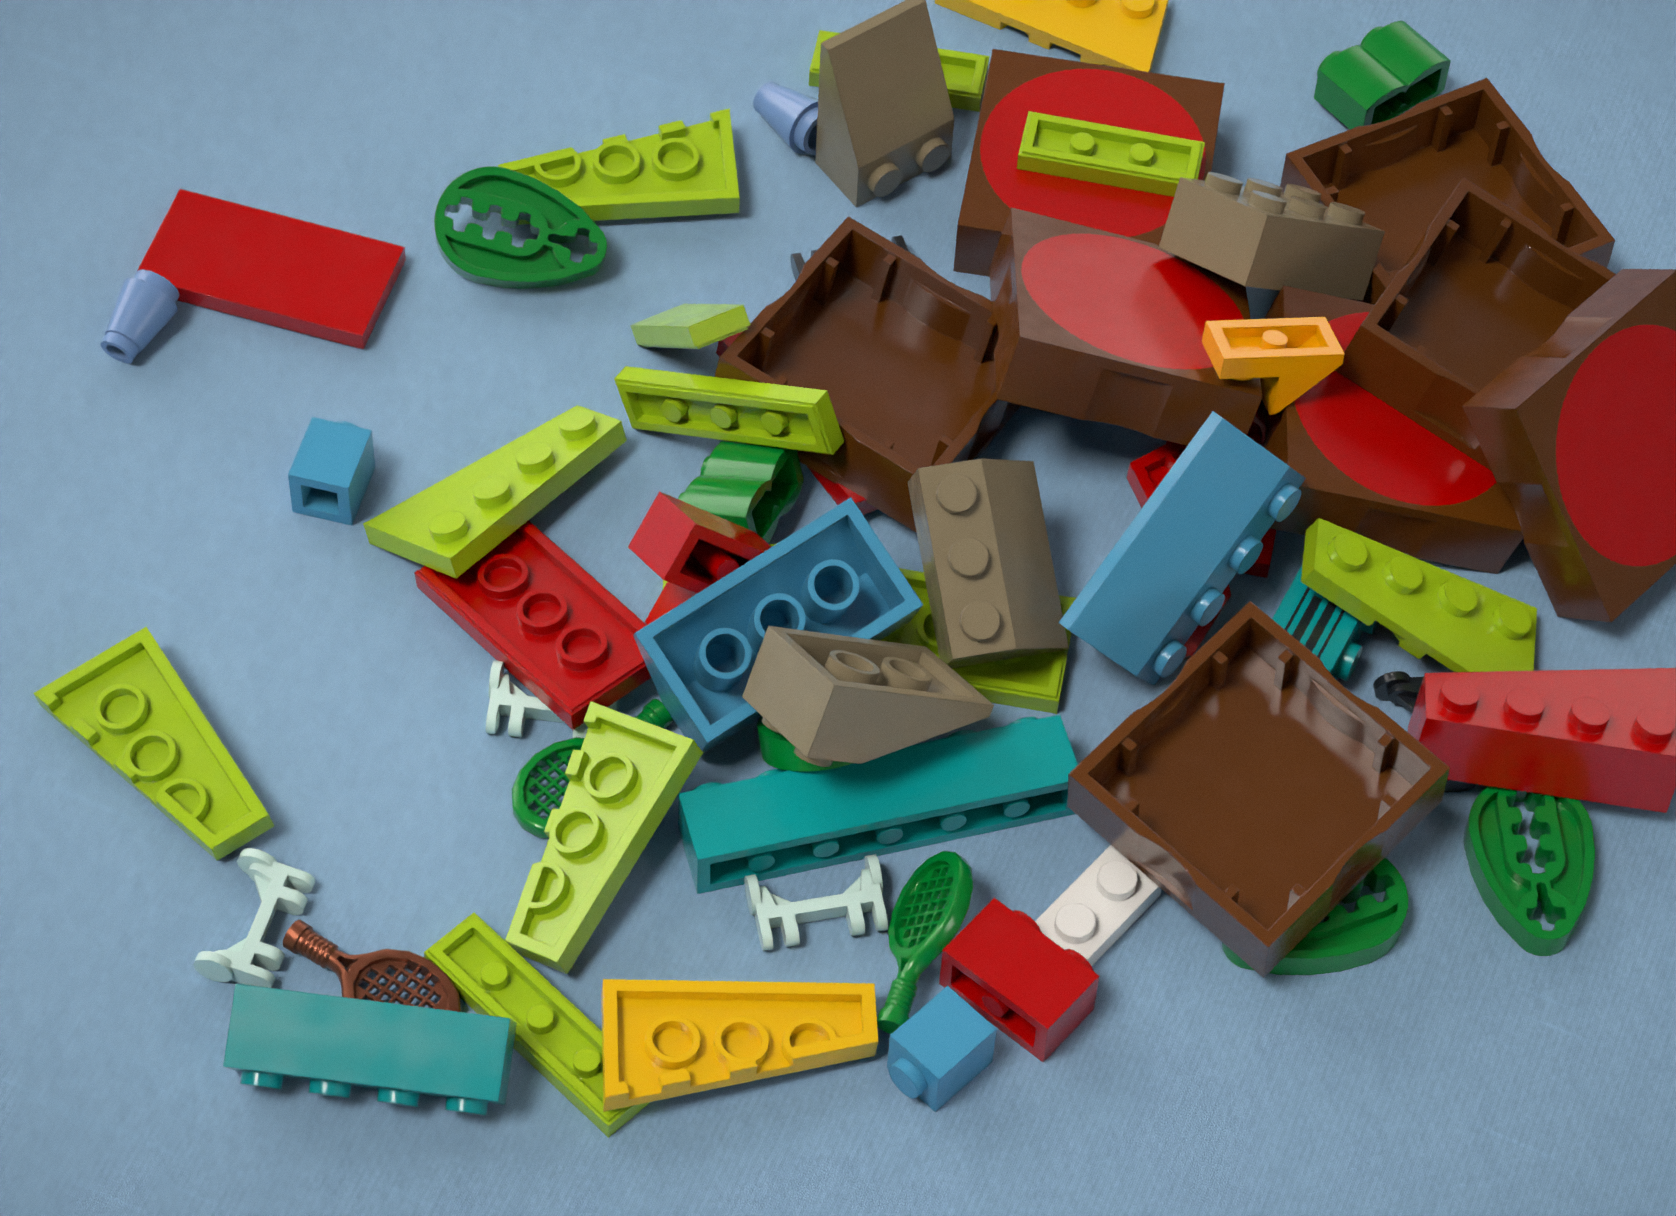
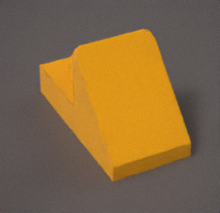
(1282, 352)

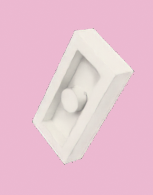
(1099, 906)

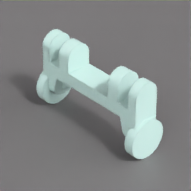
(510, 701)
(859, 898)
(250, 959)

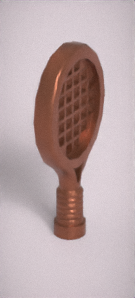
(303, 940)

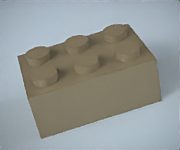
(1272, 236)

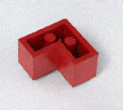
(690, 549)

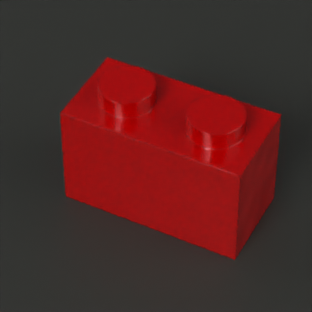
(1019, 978)

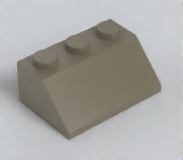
(986, 561)

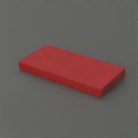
(274, 268)
(545, 623)

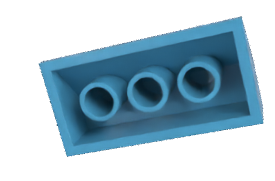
(1184, 550)
(817, 580)

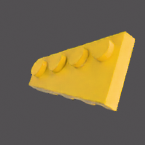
(1099, 30)
(715, 1034)

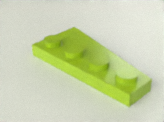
(647, 177)
(493, 497)
(1420, 603)
(155, 736)
(608, 814)

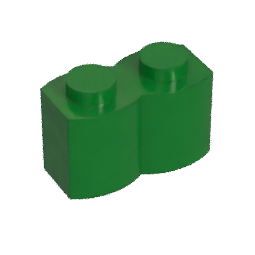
(1381, 76)
(747, 485)

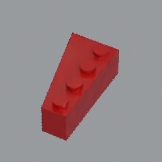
(1556, 732)

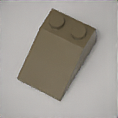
(882, 104)
(856, 695)

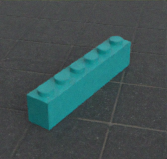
(878, 807)

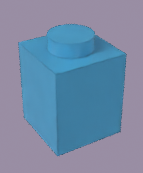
(331, 470)
(940, 1049)

